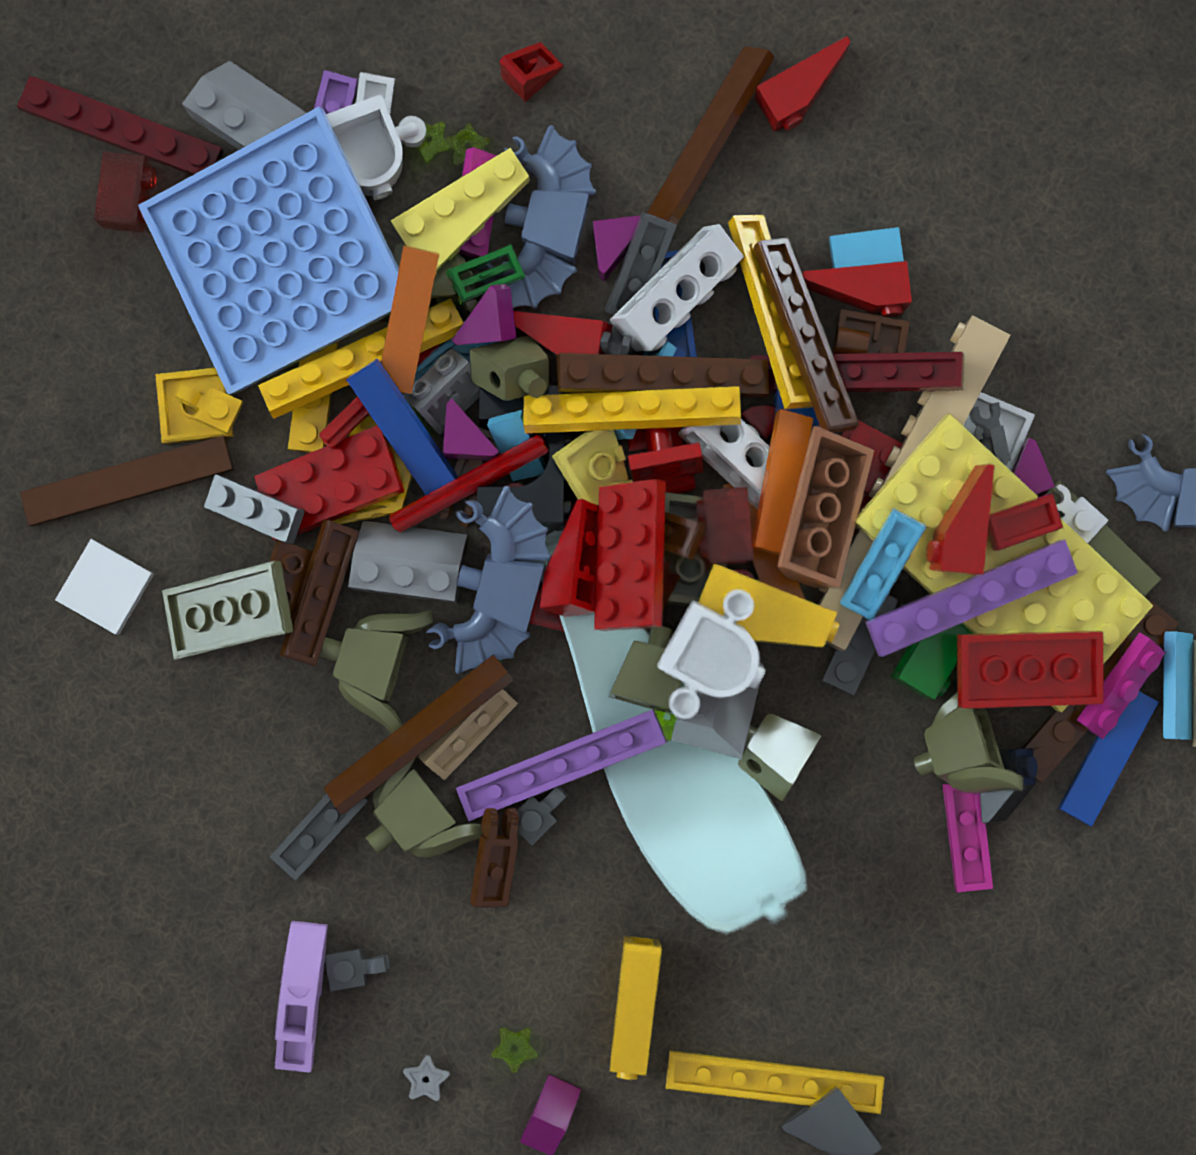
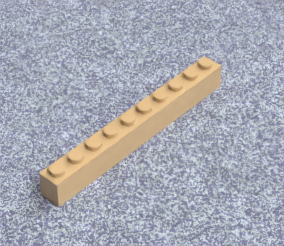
(981, 347)

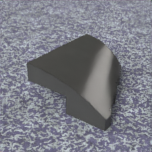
(833, 1127)

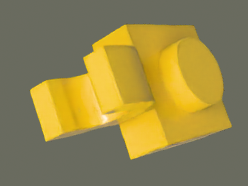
(214, 409)

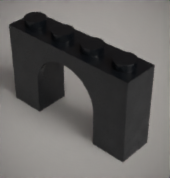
(546, 491)

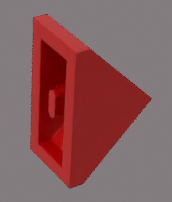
(529, 69)

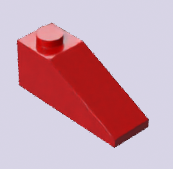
(792, 92)
(868, 287)
(563, 333)
(962, 534)
(571, 572)

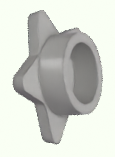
(435, 1075)

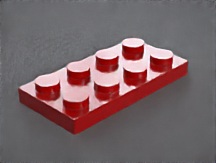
(337, 479)
(630, 556)
(1030, 669)

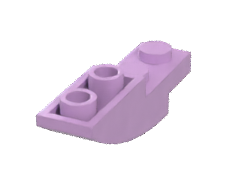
(300, 996)

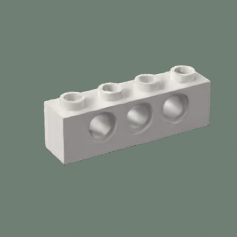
(636, 317)
(730, 456)

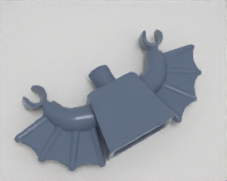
(552, 219)
(1156, 492)
(503, 587)

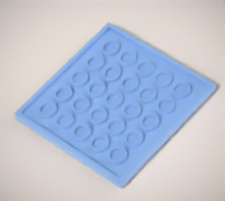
(274, 251)

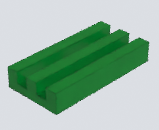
(459, 285)

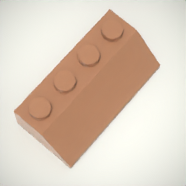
(825, 510)

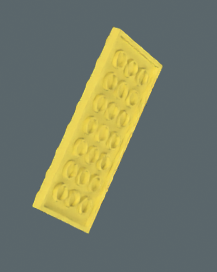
(925, 489)

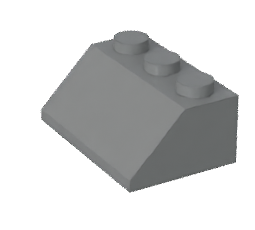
(238, 106)
(408, 562)
(719, 723)

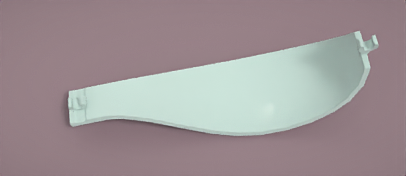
(688, 808)

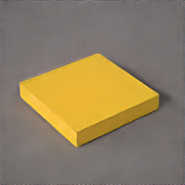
(178, 419)

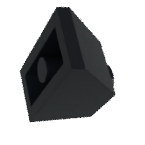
(1000, 804)

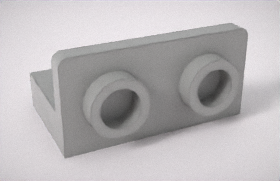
(442, 382)

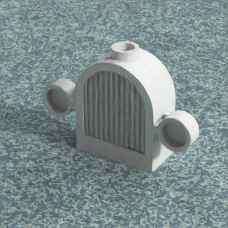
(374, 143)
(712, 654)

